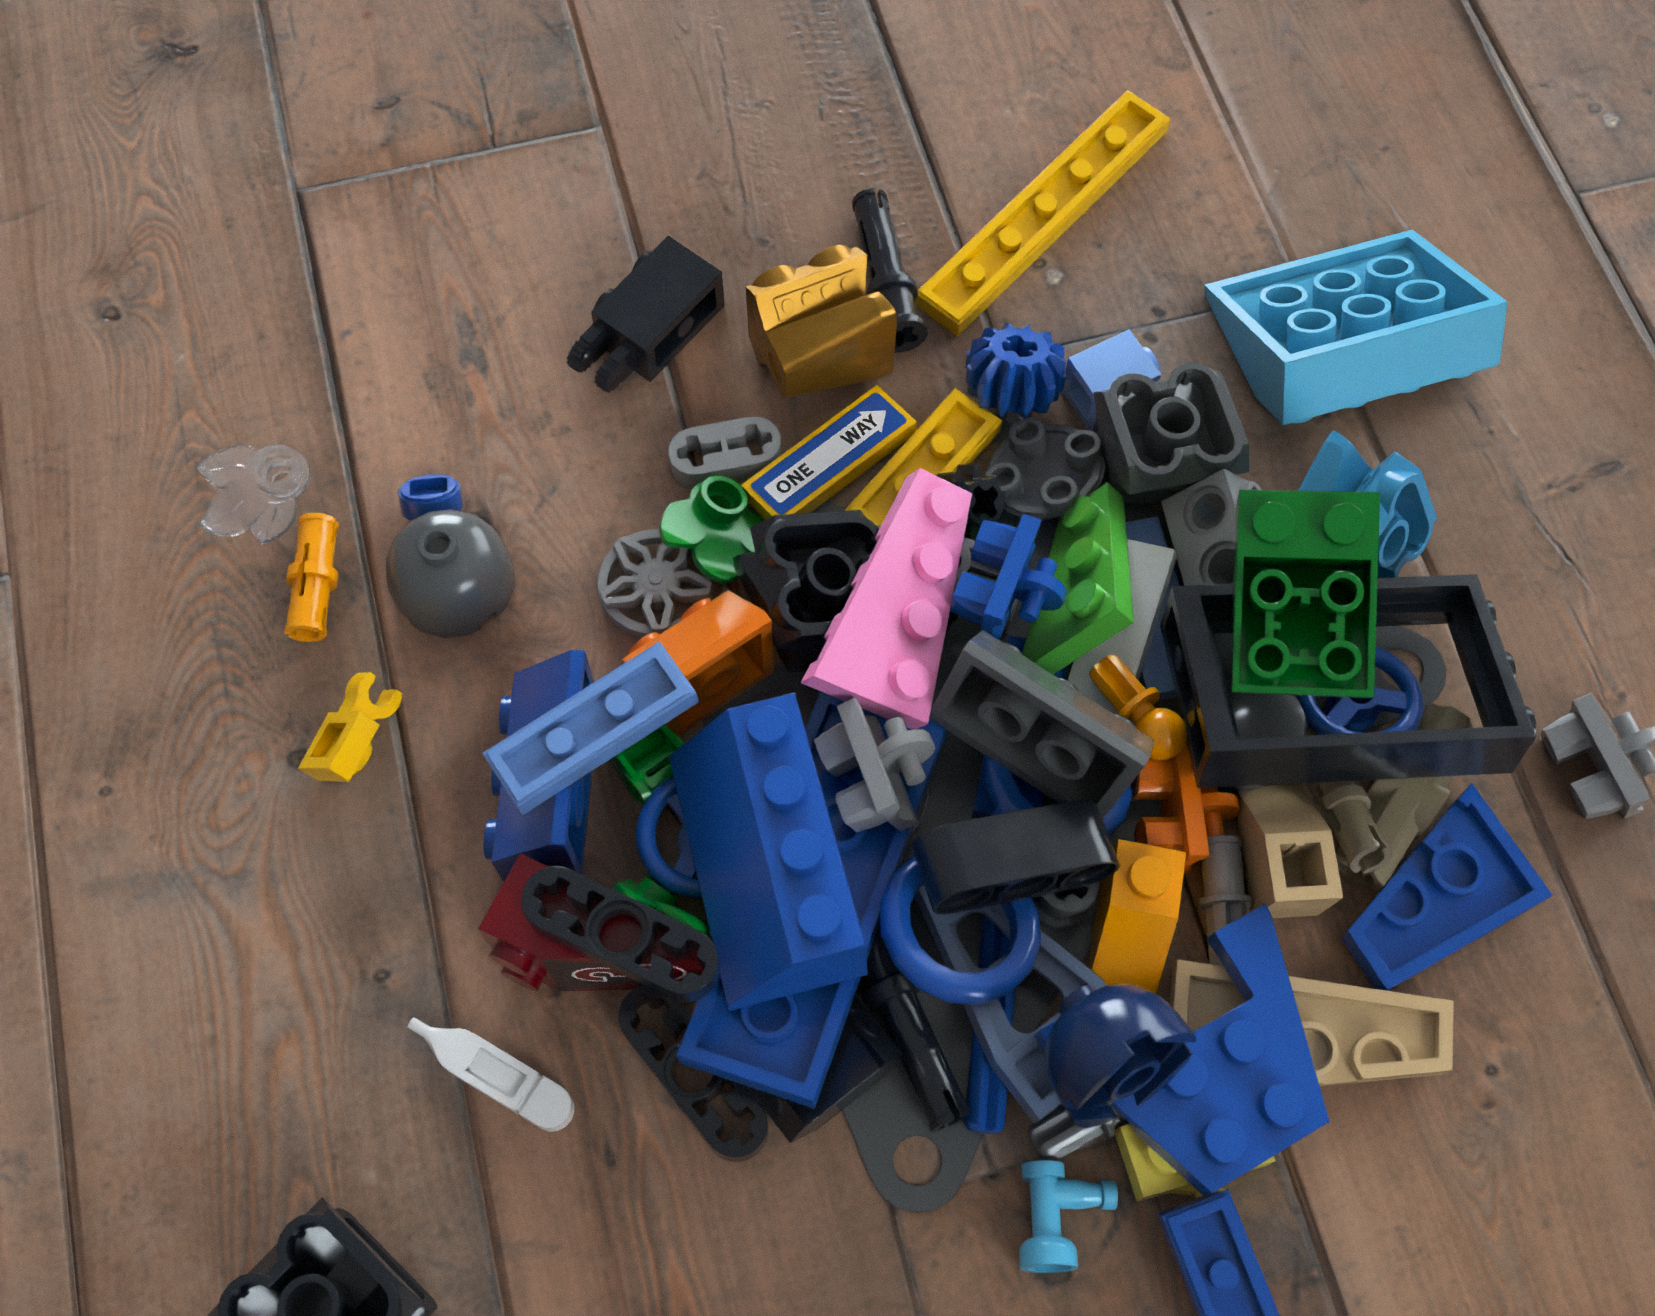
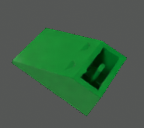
(1305, 593)

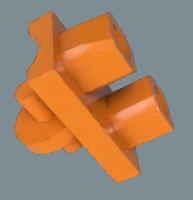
(1187, 811)

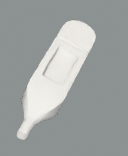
(499, 1076)

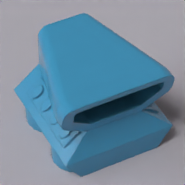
(1405, 502)

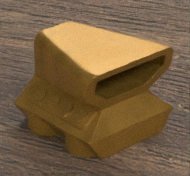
(819, 324)

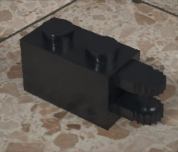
(649, 315)

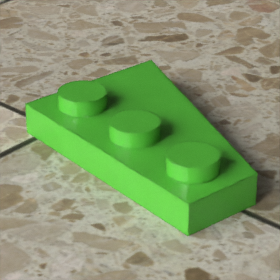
(1096, 574)

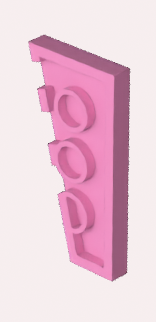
(896, 618)

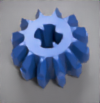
(1015, 370)

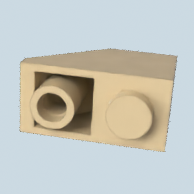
(1287, 852)

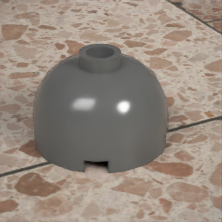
(449, 573)

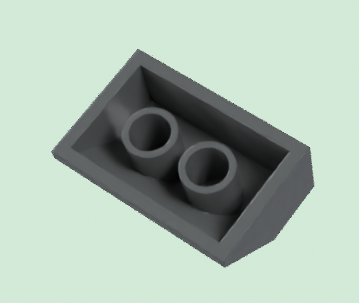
(1039, 725)

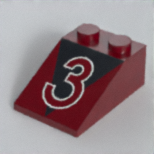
(537, 960)

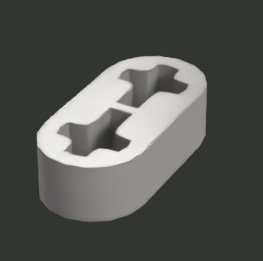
(723, 450)

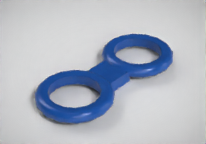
(1022, 915)

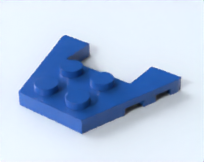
(1249, 1072)

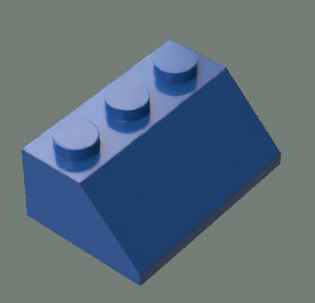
(557, 827)

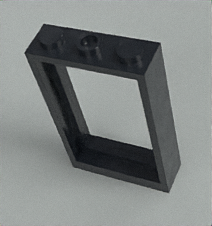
(1226, 760)

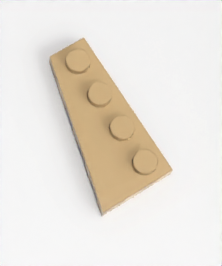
(1348, 1028)

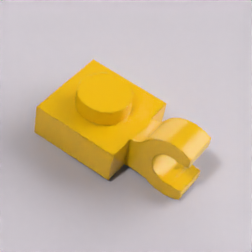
(346, 735)

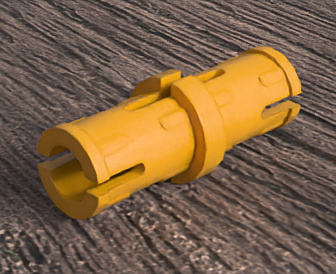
(311, 577)

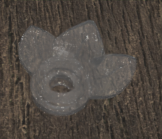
(248, 493)

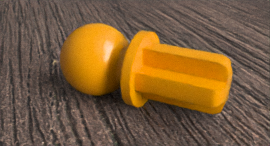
(1137, 705)

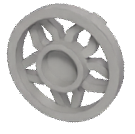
(654, 583)

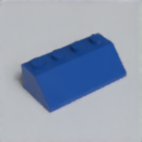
(766, 855)

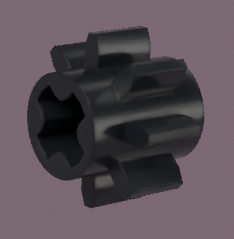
(986, 499)

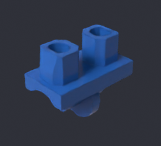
(1010, 552)

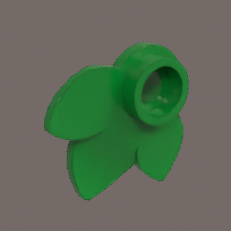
(713, 525)
(661, 899)

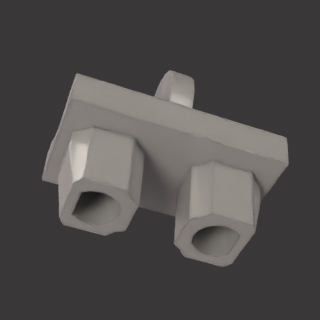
(863, 744)
(1616, 782)

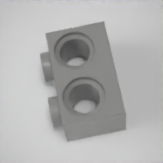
(1200, 543)

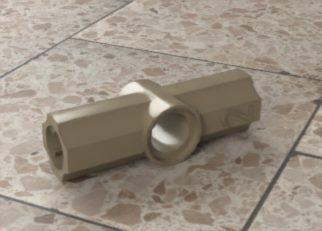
(1405, 805)

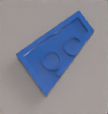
(1444, 895)

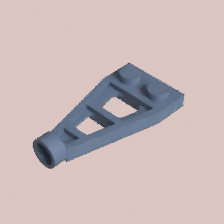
(1011, 1054)

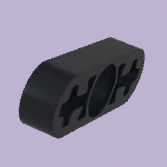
(581, 893)
(710, 1125)

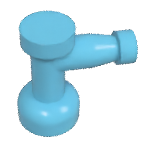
(1048, 1194)

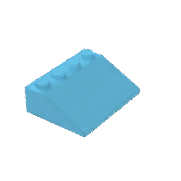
(1357, 325)

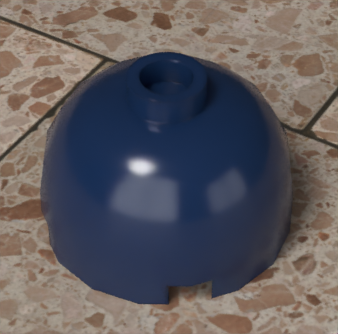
(1113, 1047)

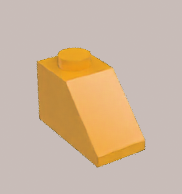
(1137, 915)

